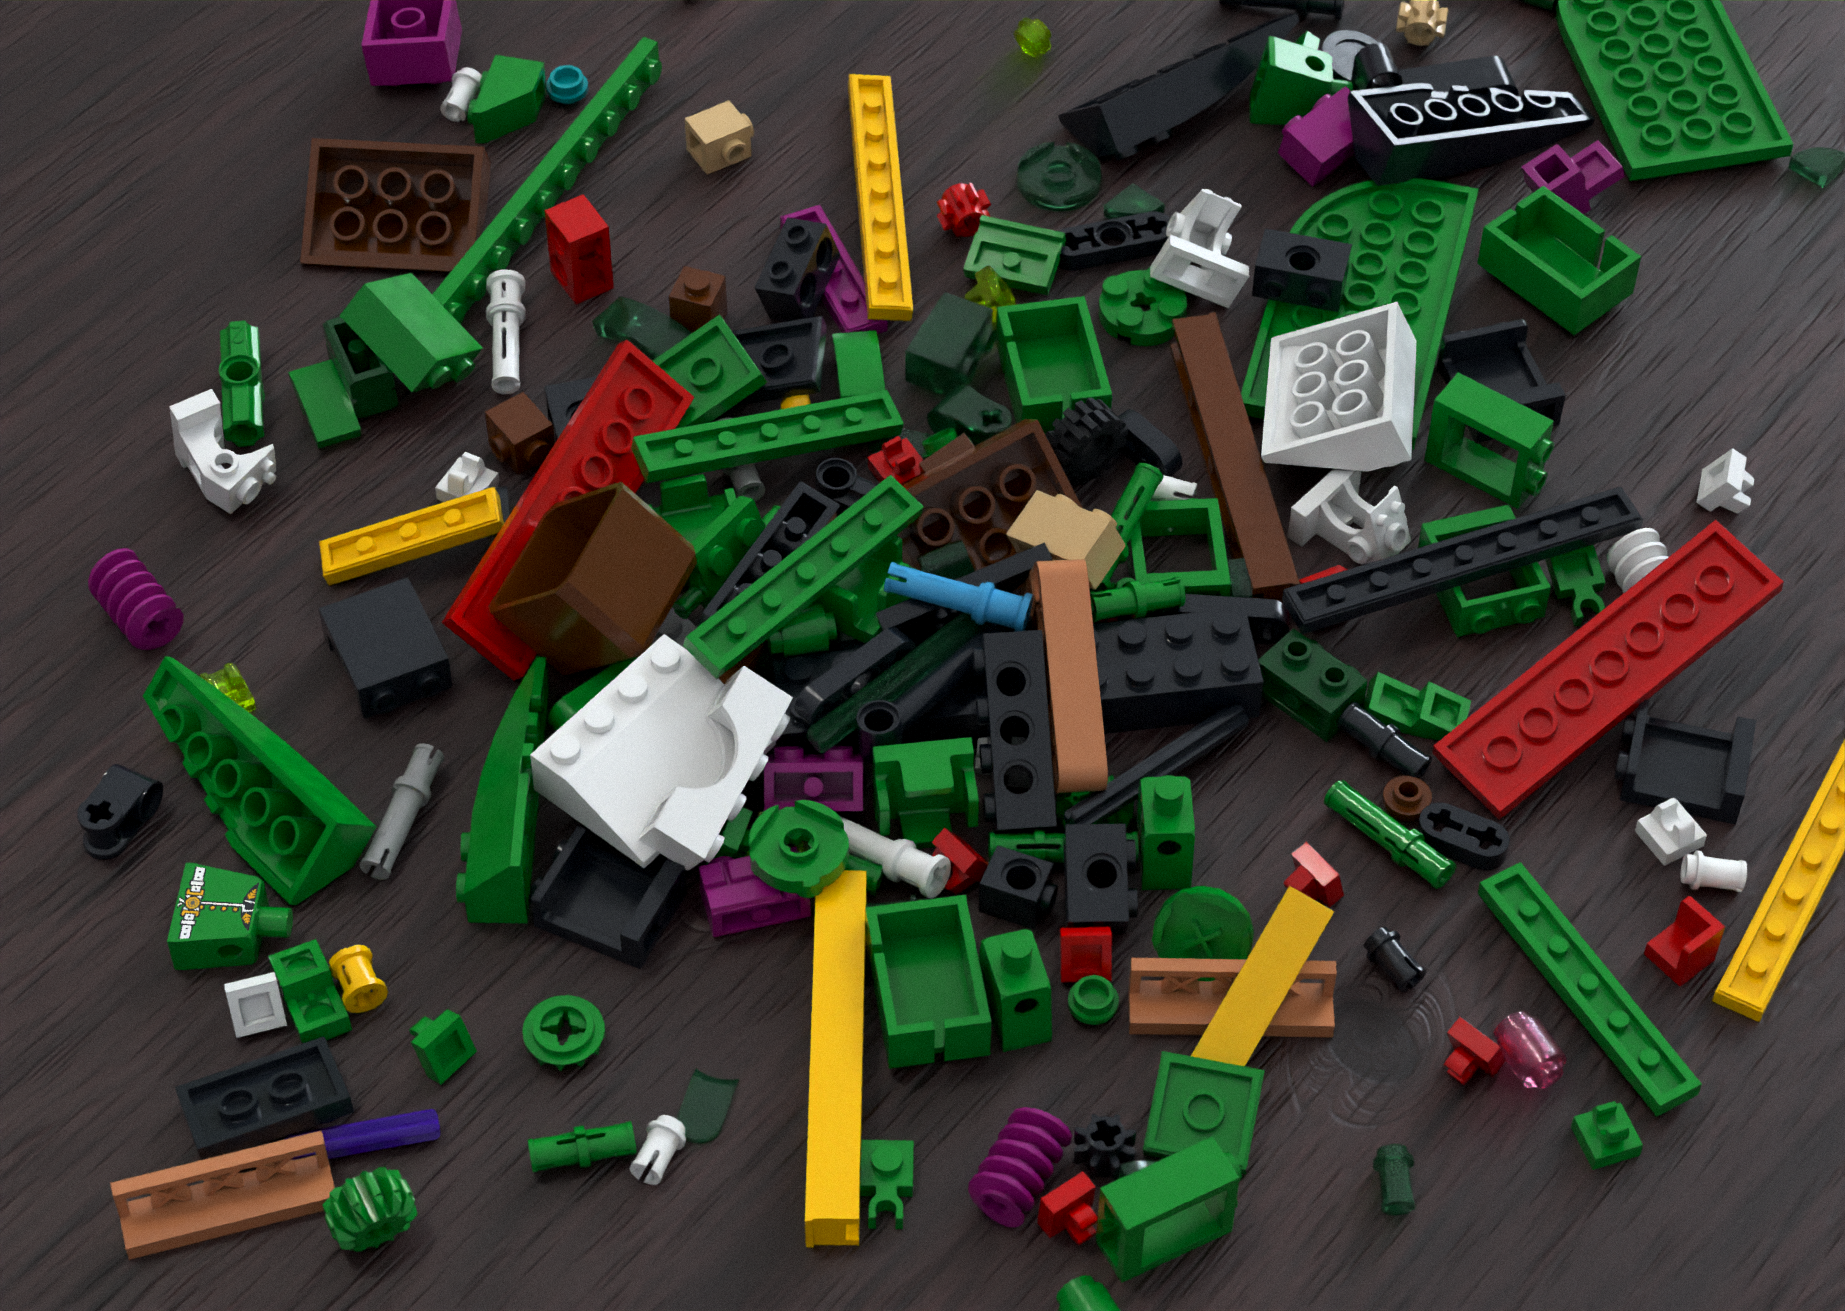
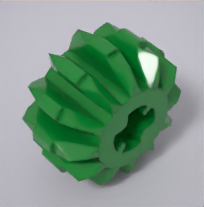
(369, 1209)

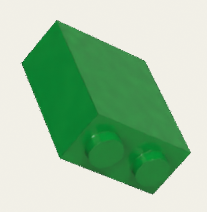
(411, 332)

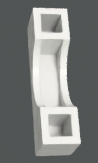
(744, 720)

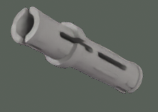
(410, 794)

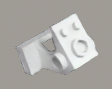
(1202, 237)
(201, 448)
(1336, 504)

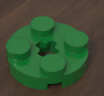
(1143, 327)
(805, 871)

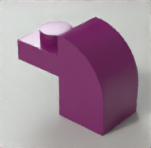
(1575, 177)

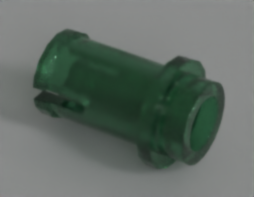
(1394, 1168)

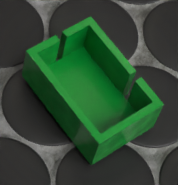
(1552, 260)
(1050, 358)
(927, 981)

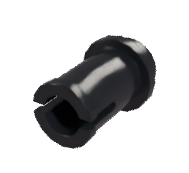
(1394, 958)

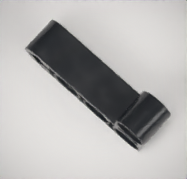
(1377, 68)

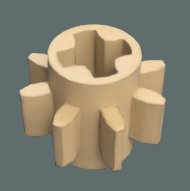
(1422, 21)

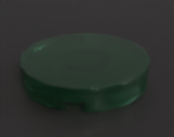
(1059, 176)

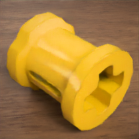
(357, 979)

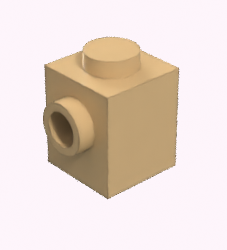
(718, 137)

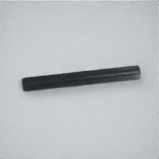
(1164, 762)

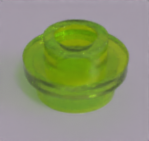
(1033, 36)

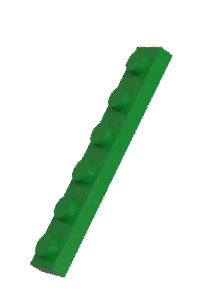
(766, 436)
(802, 577)
(1589, 989)

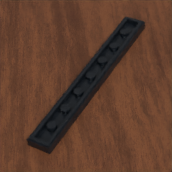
(1461, 560)

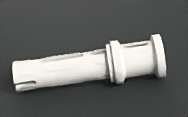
(505, 316)
(899, 859)

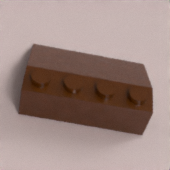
(393, 204)
(983, 495)

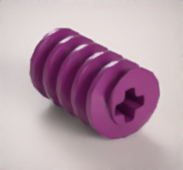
(135, 600)
(1018, 1165)

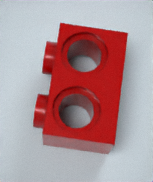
(579, 249)

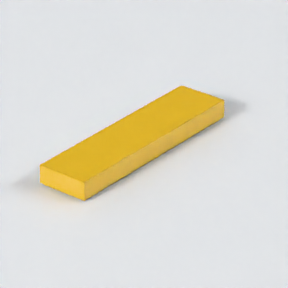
(411, 536)
(1264, 979)

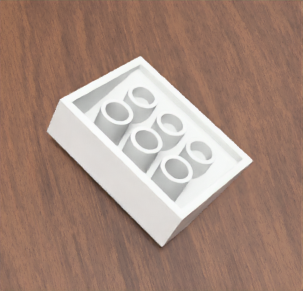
(1342, 393)
(634, 747)

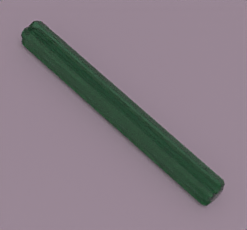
(894, 680)

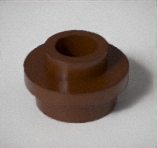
(1406, 808)

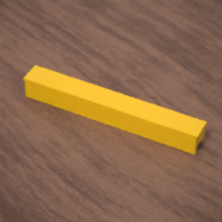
(836, 1063)

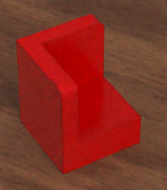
(1687, 943)

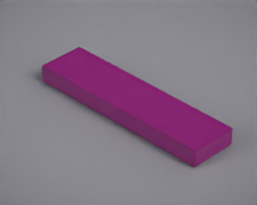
(846, 288)

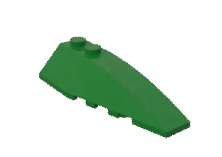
(269, 796)
(506, 811)

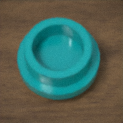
(567, 84)

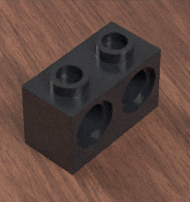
(797, 270)

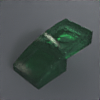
(641, 325)

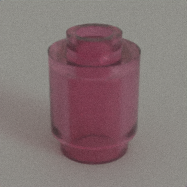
(1530, 1050)

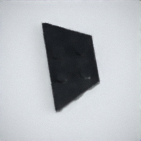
(920, 616)

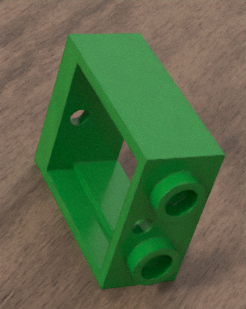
(1505, 420)
(1182, 518)
(1496, 610)
(1167, 1208)

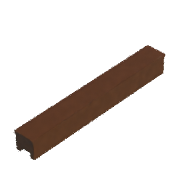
(1231, 455)

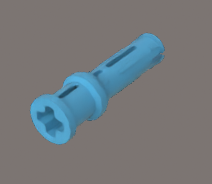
(982, 602)

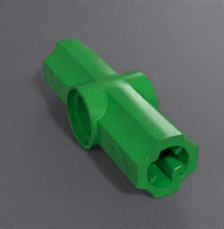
(241, 383)

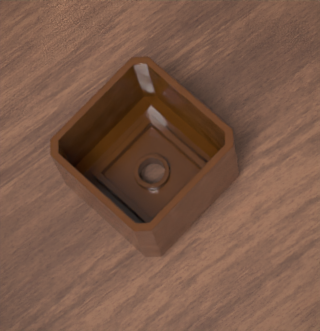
(594, 580)

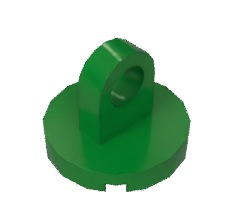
(1203, 925)

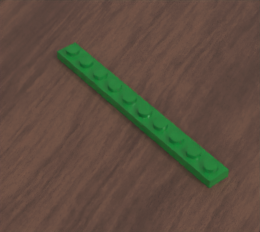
(550, 179)

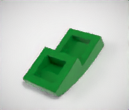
(858, 363)
(325, 403)
(1419, 713)
(310, 992)

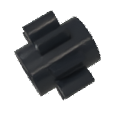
(1104, 1146)

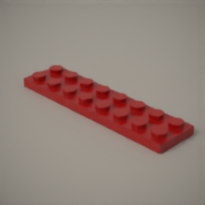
(592, 452)
(1607, 669)

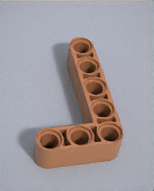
(1071, 671)

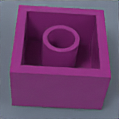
(411, 41)

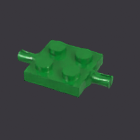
(720, 551)

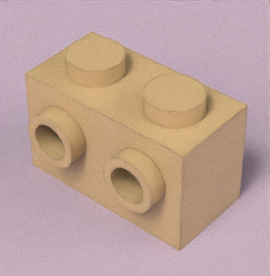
(1068, 533)

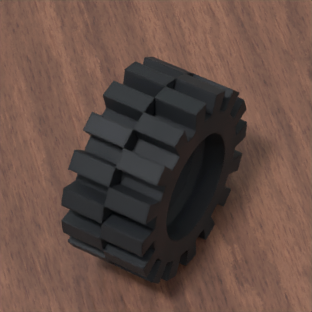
(1087, 440)

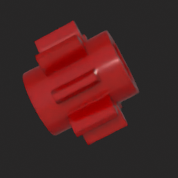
(962, 209)

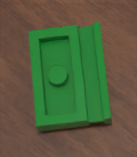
(1017, 252)

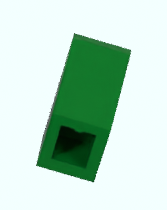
(507, 98)

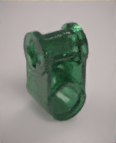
(969, 414)

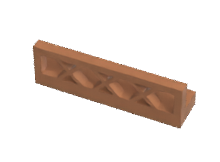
(1187, 1005)
(226, 1199)

